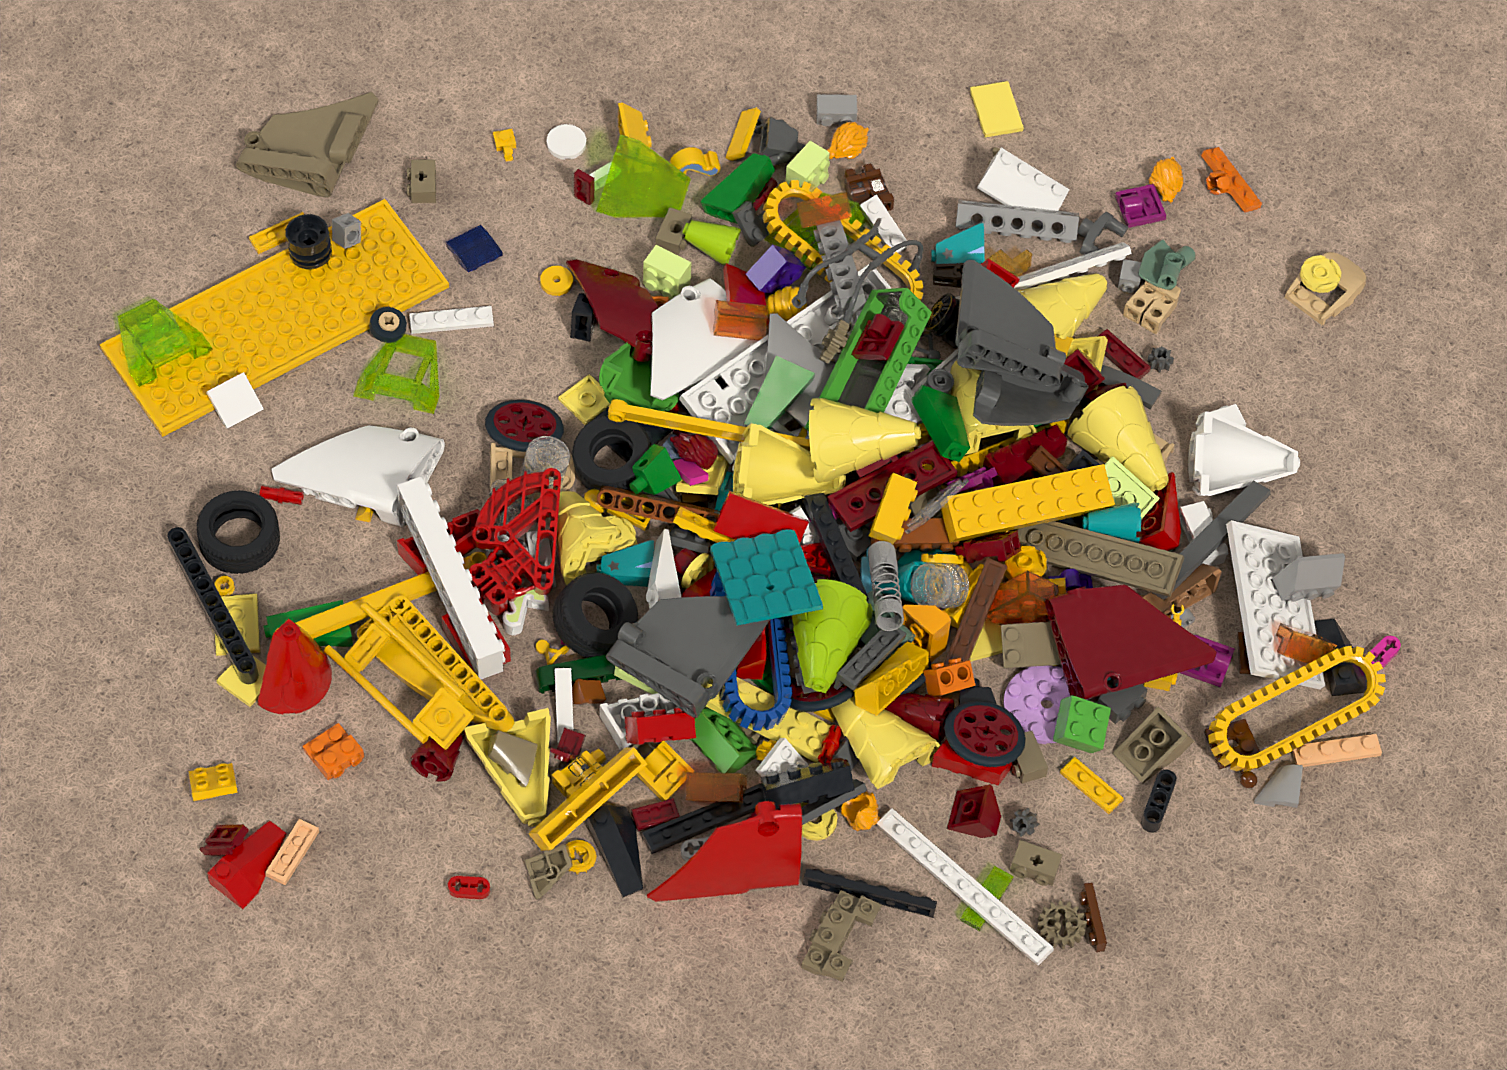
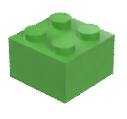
(1081, 724)

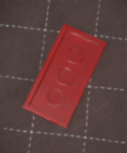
(740, 287)
(749, 518)

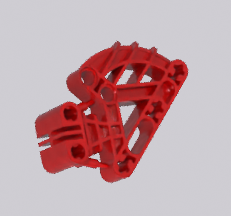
(498, 580)

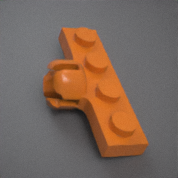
(1228, 180)

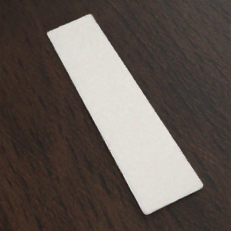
(564, 704)

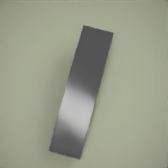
(1147, 392)

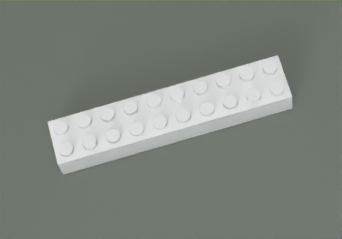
(451, 578)

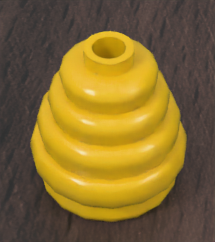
(781, 303)

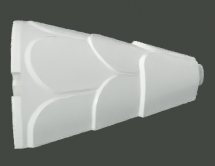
(1232, 456)

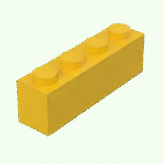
(891, 678)

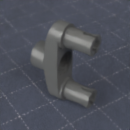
(1091, 230)

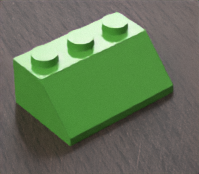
(723, 741)

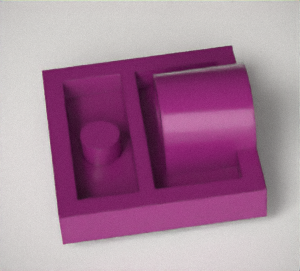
(1140, 206)
(978, 479)
(1214, 672)

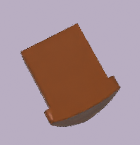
(587, 692)

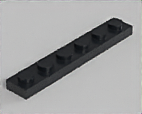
(832, 541)
(701, 820)
(881, 894)

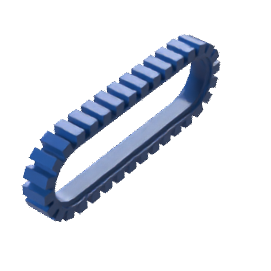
(780, 678)

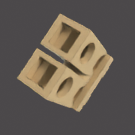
(1151, 306)

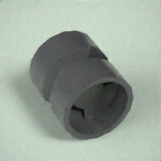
(940, 380)

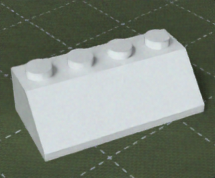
(1020, 184)

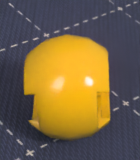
(591, 497)

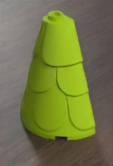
(830, 634)

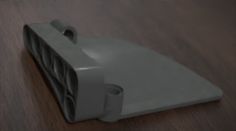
(684, 647)

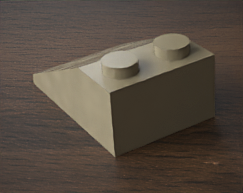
(1029, 645)
(1153, 745)

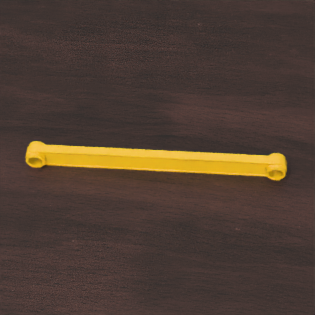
(621, 411)
(352, 612)

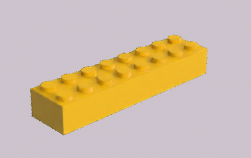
(1027, 503)

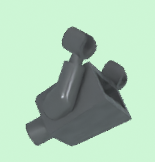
(778, 140)

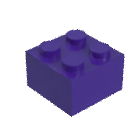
(776, 270)

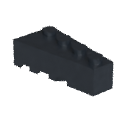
(808, 783)

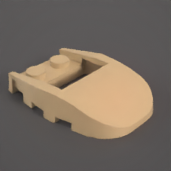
(1351, 281)
(502, 467)

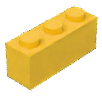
(893, 509)

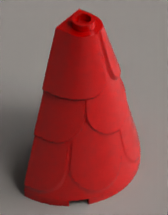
(295, 672)

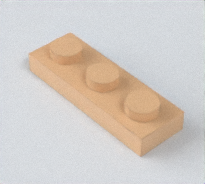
(292, 852)

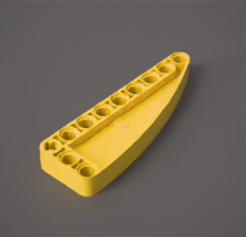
(406, 668)

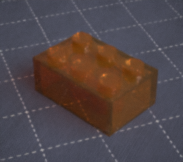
(1022, 599)

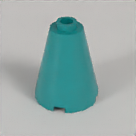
(1116, 521)
(905, 575)

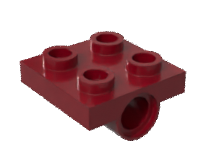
(878, 338)

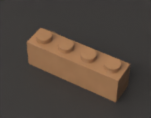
(1195, 587)

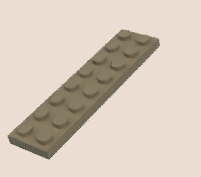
(1105, 556)

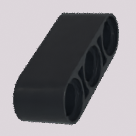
(1159, 792)

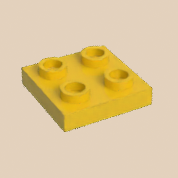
(664, 771)
(212, 781)

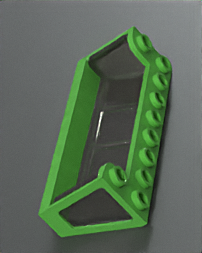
(873, 382)

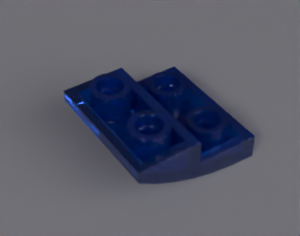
(474, 248)

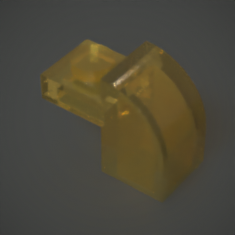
(1017, 265)

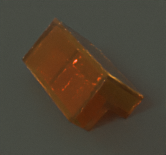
(824, 210)
(740, 320)
(1302, 644)
(715, 787)

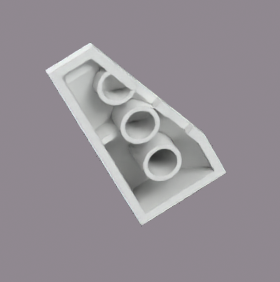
(663, 575)

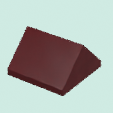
(1083, 363)

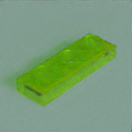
(997, 884)

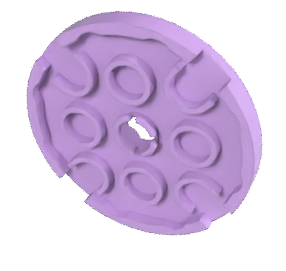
(1027, 692)

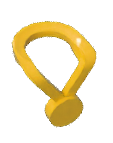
(543, 647)

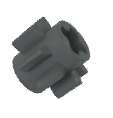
(1160, 359)
(1024, 822)

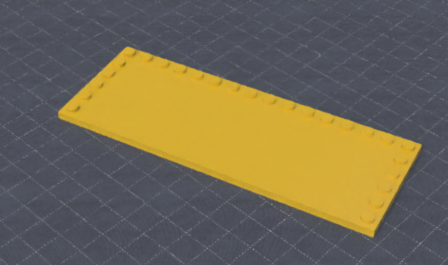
(285, 316)

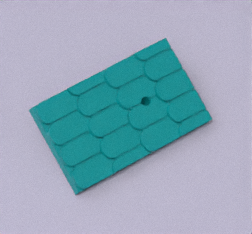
(765, 577)

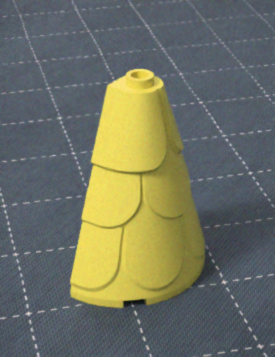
(1067, 301)
(964, 390)
(1120, 428)
(853, 437)
(776, 469)
(578, 532)
(883, 741)
(526, 802)

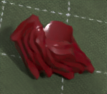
(696, 449)

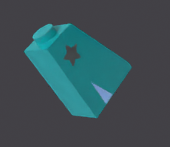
(961, 247)
(629, 565)

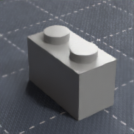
(836, 109)

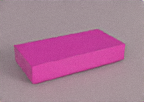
(690, 472)

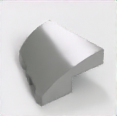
(1282, 787)

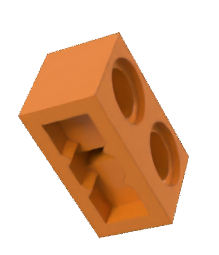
(950, 680)

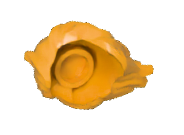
(848, 141)
(1167, 178)
(861, 811)

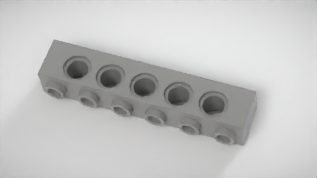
(1028, 215)
(842, 272)

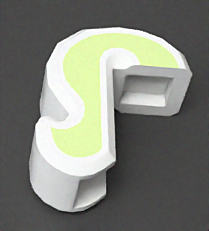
(514, 620)

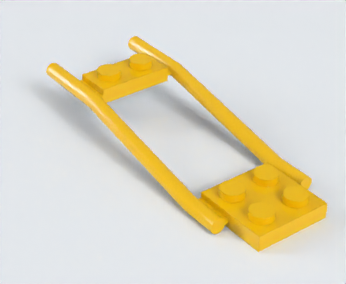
(441, 717)

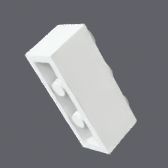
(1194, 520)

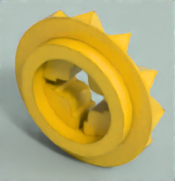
(582, 848)

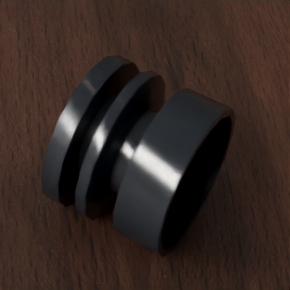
(308, 241)
(945, 319)

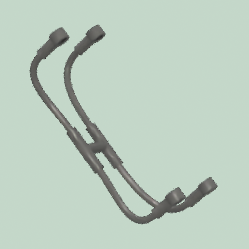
(878, 258)

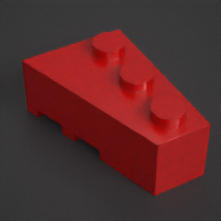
(659, 726)
(948, 759)

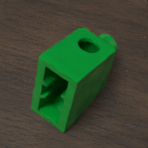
(654, 471)

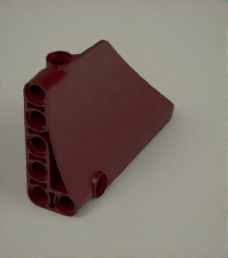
(1118, 637)

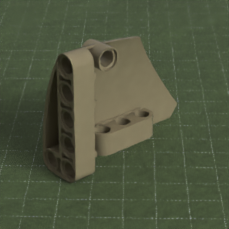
(308, 146)

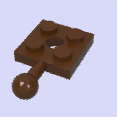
(1247, 746)

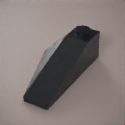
(1344, 677)

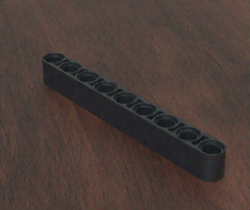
(216, 612)

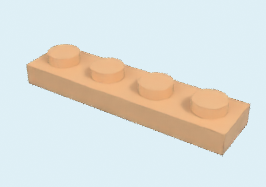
(1337, 750)

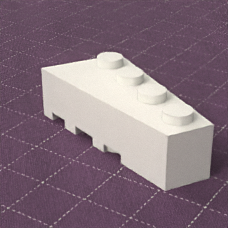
(614, 714)

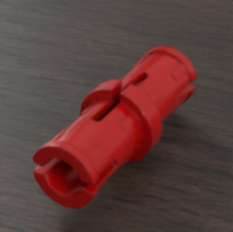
(281, 495)
(830, 744)

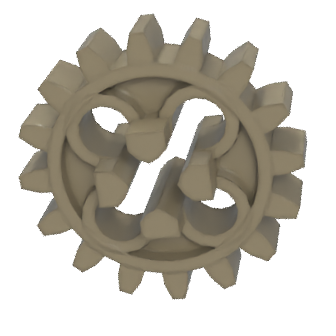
(834, 341)
(1052, 916)

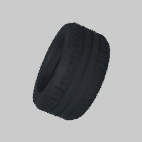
(232, 506)

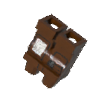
(867, 185)

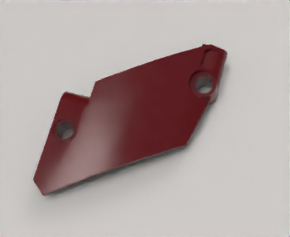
(618, 305)

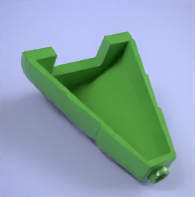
(631, 381)

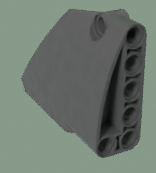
(1020, 402)

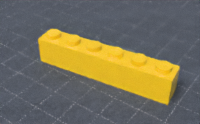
(587, 799)

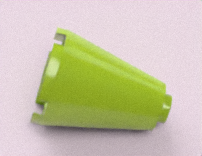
(712, 239)

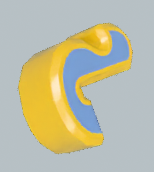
(694, 159)

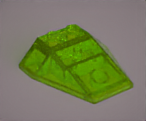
(641, 183)
(155, 337)

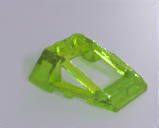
(399, 387)

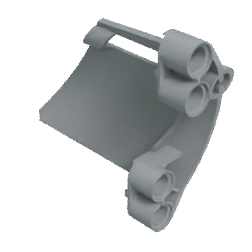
(793, 347)

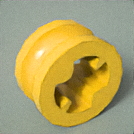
(222, 580)

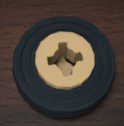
(388, 332)

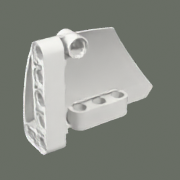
(685, 341)
(364, 468)

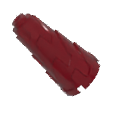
(923, 712)
(435, 759)

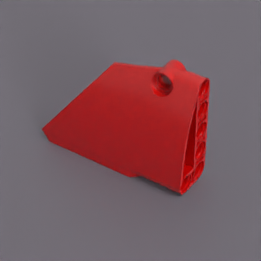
(742, 857)

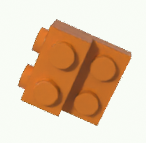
(334, 752)

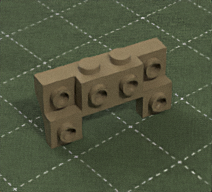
(835, 927)

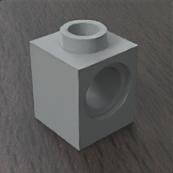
(346, 230)
(1129, 276)

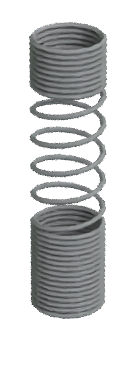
(885, 570)

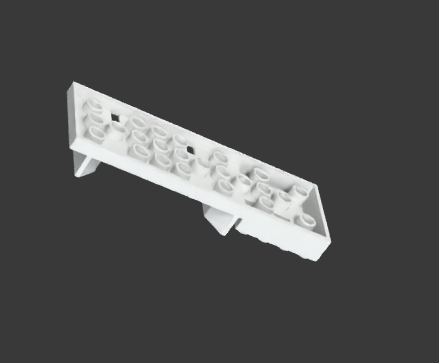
(747, 370)

